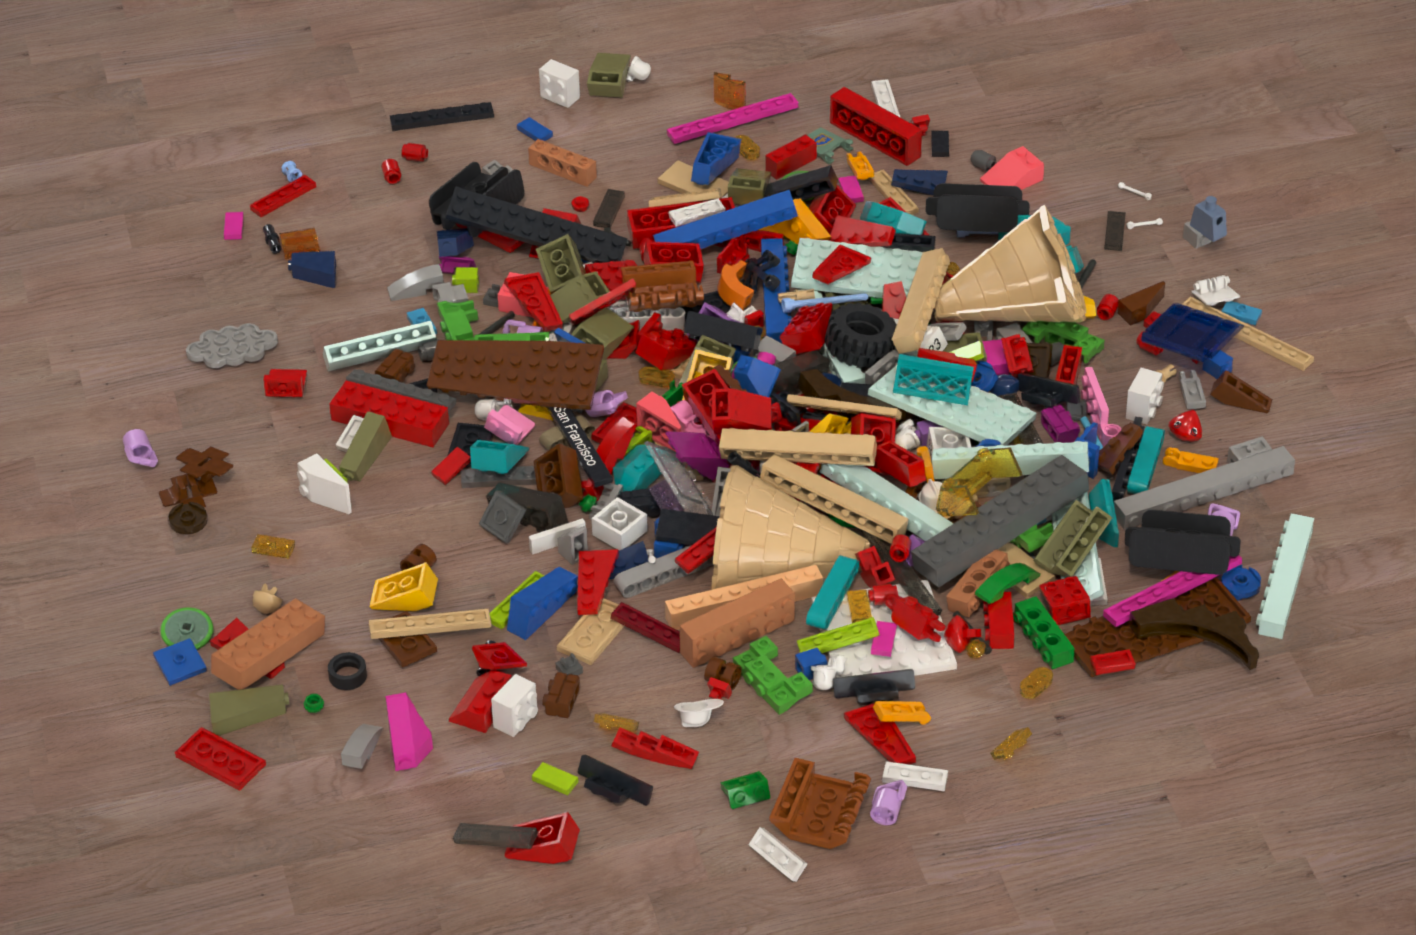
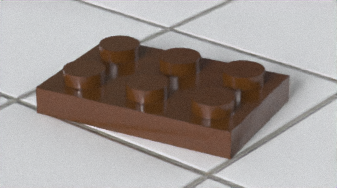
(409, 648)

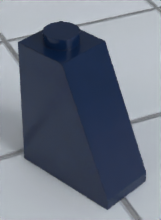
(453, 241)
(314, 267)

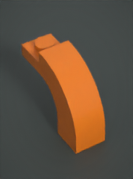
(730, 287)

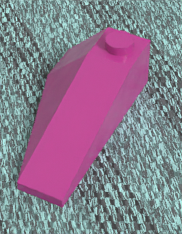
(408, 733)

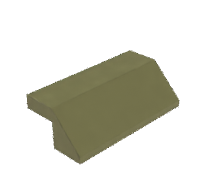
(1072, 539)

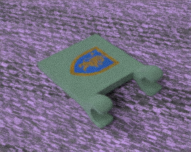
(827, 142)

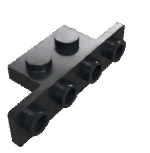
(1047, 391)
(790, 412)
(874, 686)
(612, 782)

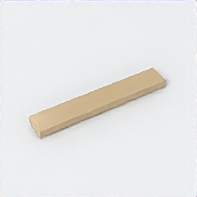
(841, 406)
(429, 623)

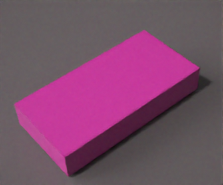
(851, 188)
(233, 225)
(884, 643)

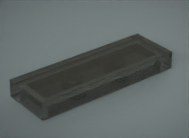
(609, 208)
(1114, 230)

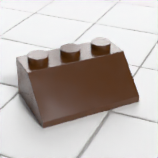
(559, 474)

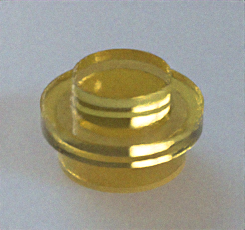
(976, 648)

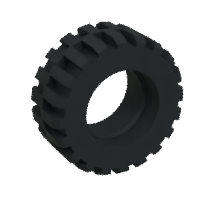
(860, 334)

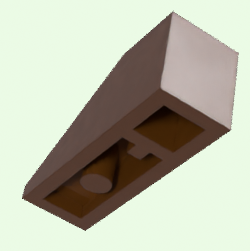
(1139, 305)
(1240, 394)

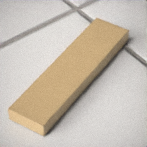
(882, 182)

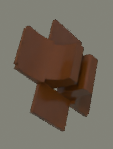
(199, 466)
(178, 492)

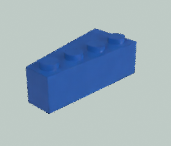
(714, 157)
(540, 601)

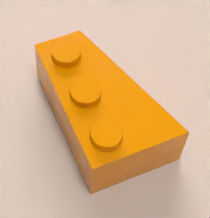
(803, 225)

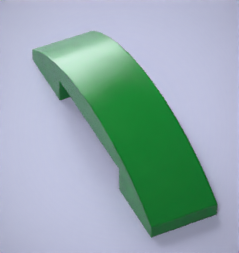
(1003, 579)

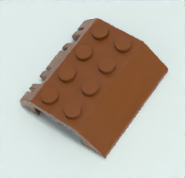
(663, 286)
(817, 806)

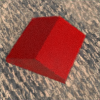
(628, 345)
(497, 656)

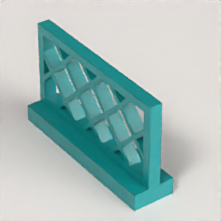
(934, 371)

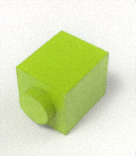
(468, 277)

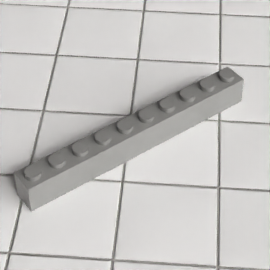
(1206, 486)

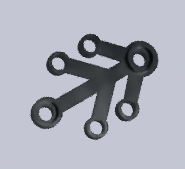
(753, 268)

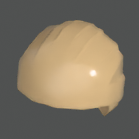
(266, 601)

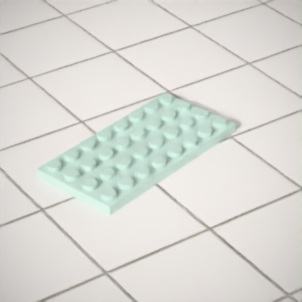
(885, 267)
(982, 419)

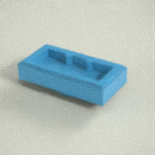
(1242, 312)
(419, 316)

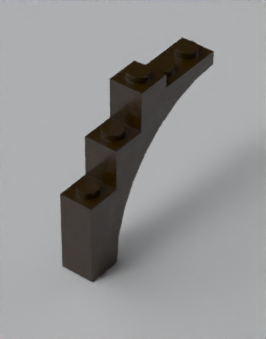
(816, 385)
(1198, 622)

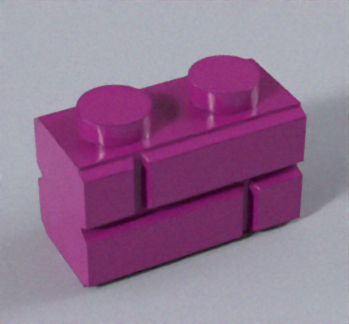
(1059, 424)

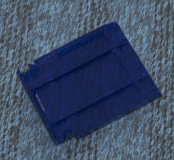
(1190, 332)

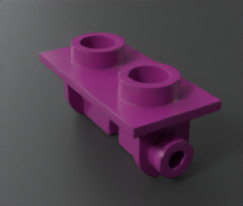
(449, 263)

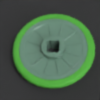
(195, 620)

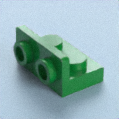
(746, 789)

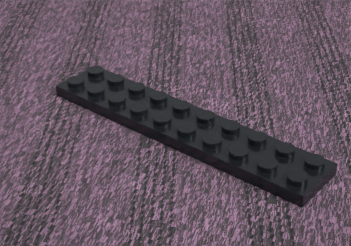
(532, 226)

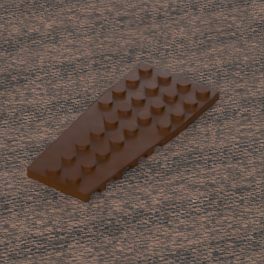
(521, 371)
(1103, 637)

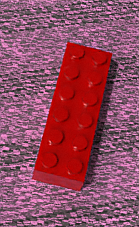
(875, 126)
(653, 220)
(699, 396)
(406, 416)

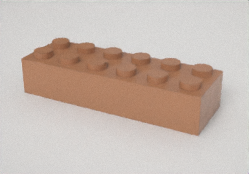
(737, 622)
(267, 644)

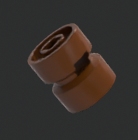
(419, 555)
(724, 672)

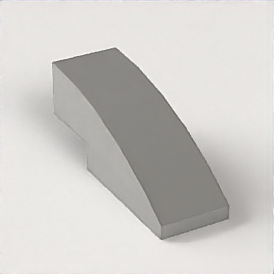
(415, 283)
(360, 745)

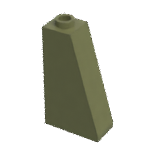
(365, 446)
(246, 707)

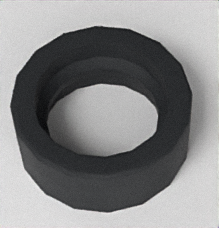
(347, 660)

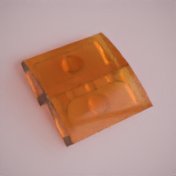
(729, 92)
(299, 241)

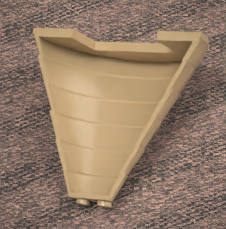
(1017, 279)
(773, 533)

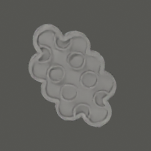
(231, 345)

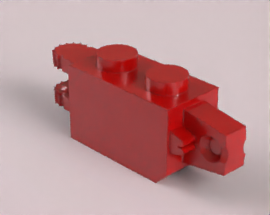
(914, 617)

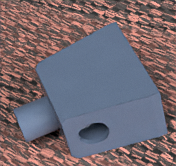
(1209, 219)

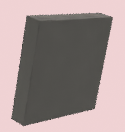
(502, 516)

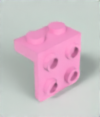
(509, 424)

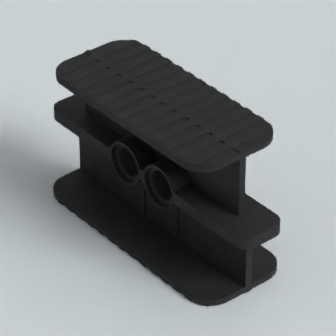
(499, 185)
(976, 207)
(1182, 542)

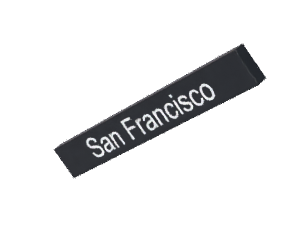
(580, 442)

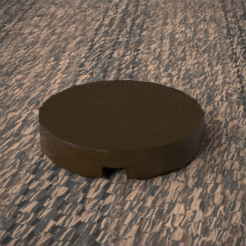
(187, 518)

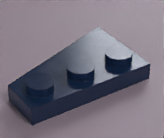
(918, 180)
(630, 558)

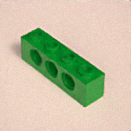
(1043, 633)

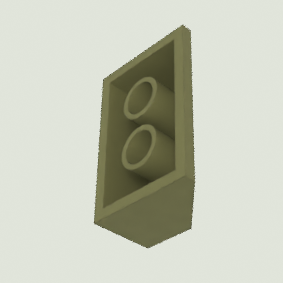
(560, 262)

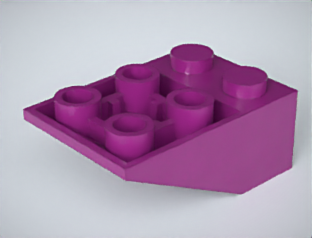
(698, 452)

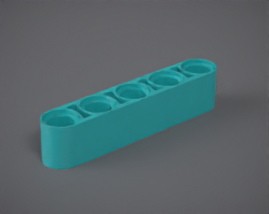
(1146, 460)
(832, 592)

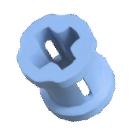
(291, 172)

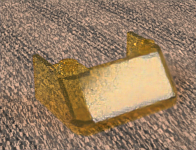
(957, 491)

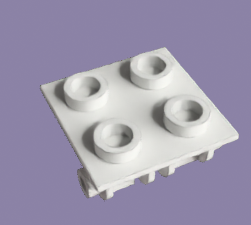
(1214, 290)

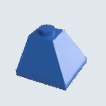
(756, 375)

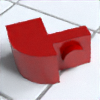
(872, 568)

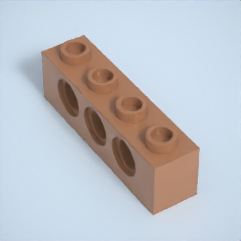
(562, 162)
(962, 596)

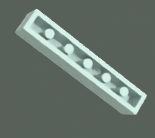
(377, 345)

